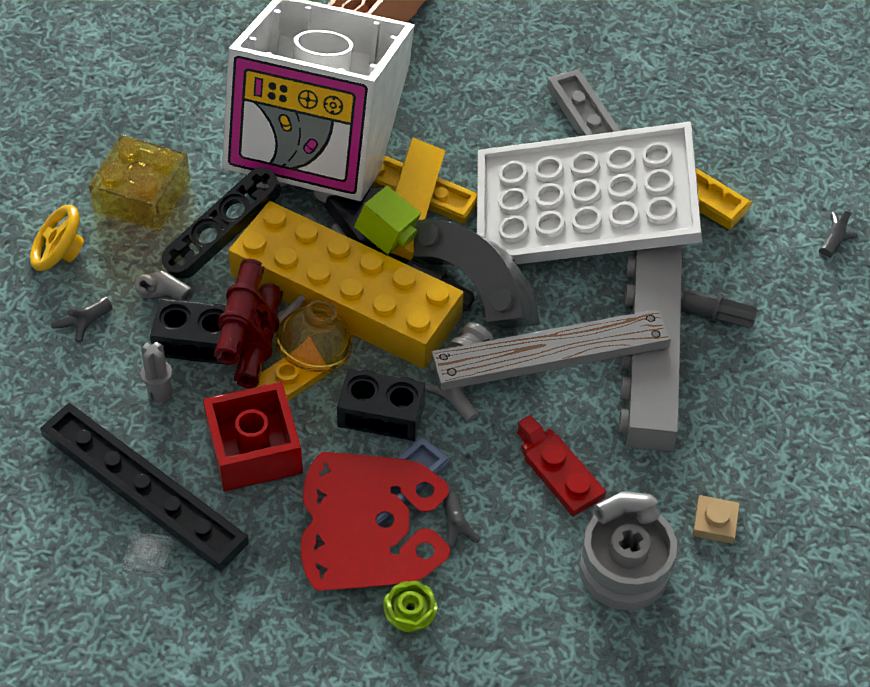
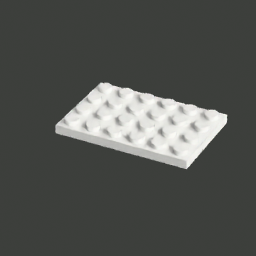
(590, 194)

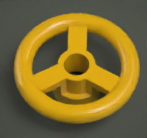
(60, 241)

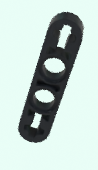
(226, 227)

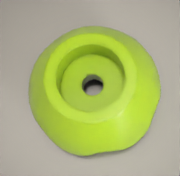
(410, 594)

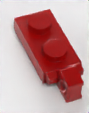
(558, 467)

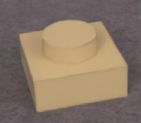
(716, 519)

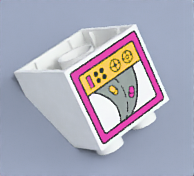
(315, 96)

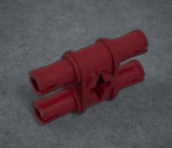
(248, 323)

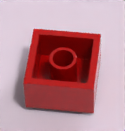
(253, 436)

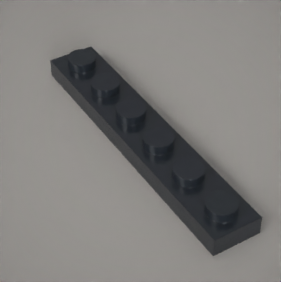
(145, 487)

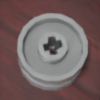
(627, 561)

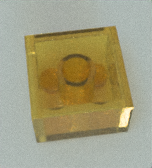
(140, 182)

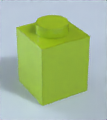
(388, 220)

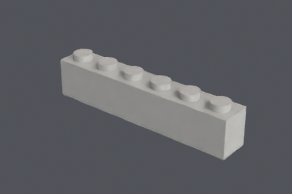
(654, 374)

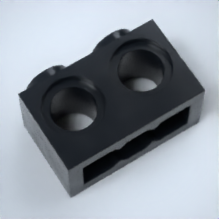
(187, 330)
(380, 410)

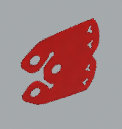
(345, 520)

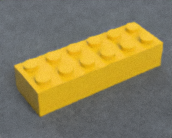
(372, 292)

